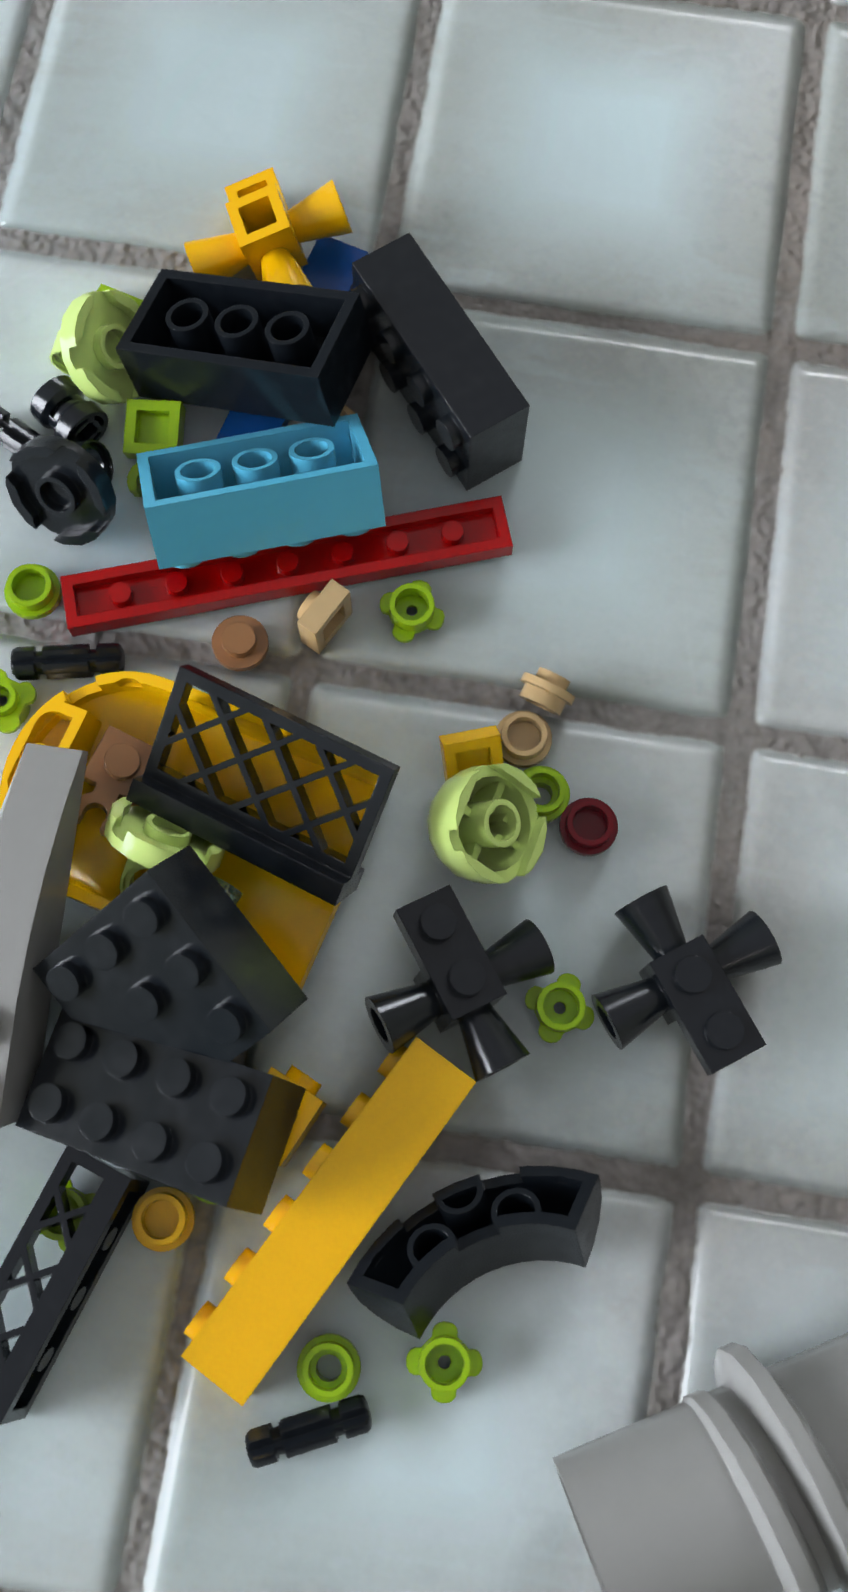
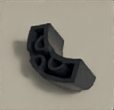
(472, 1231)

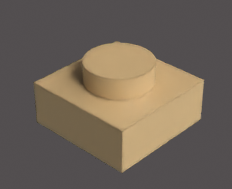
(323, 615)

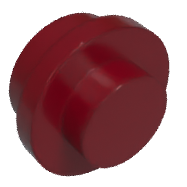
(588, 827)

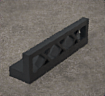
(71, 1280)

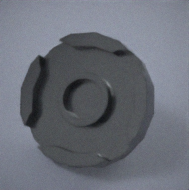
(63, 487)

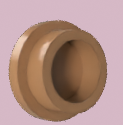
(240, 643)

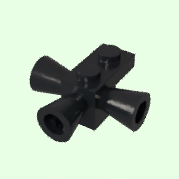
(459, 982)
(689, 982)

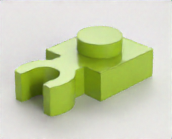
(151, 427)

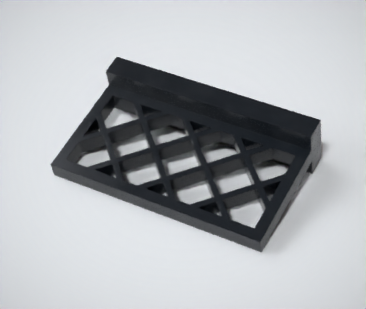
(254, 833)

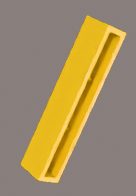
(327, 1220)

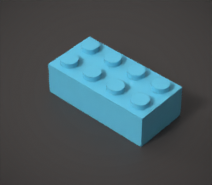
(260, 491)

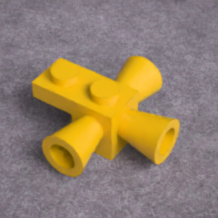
(268, 232)

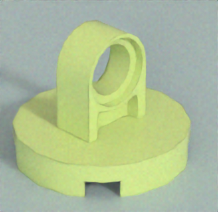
(88, 345)
(151, 839)

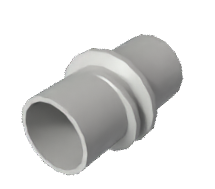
(727, 1485)

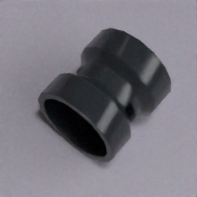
(63, 408)

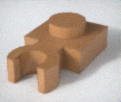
(112, 770)

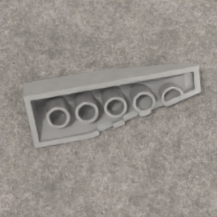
(35, 868)

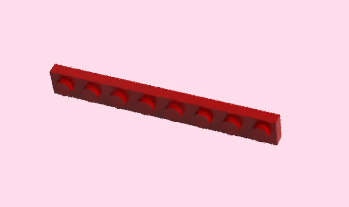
(405, 546)

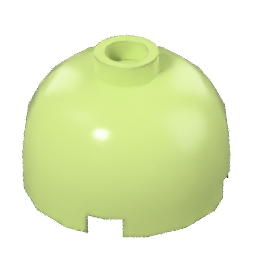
(487, 824)

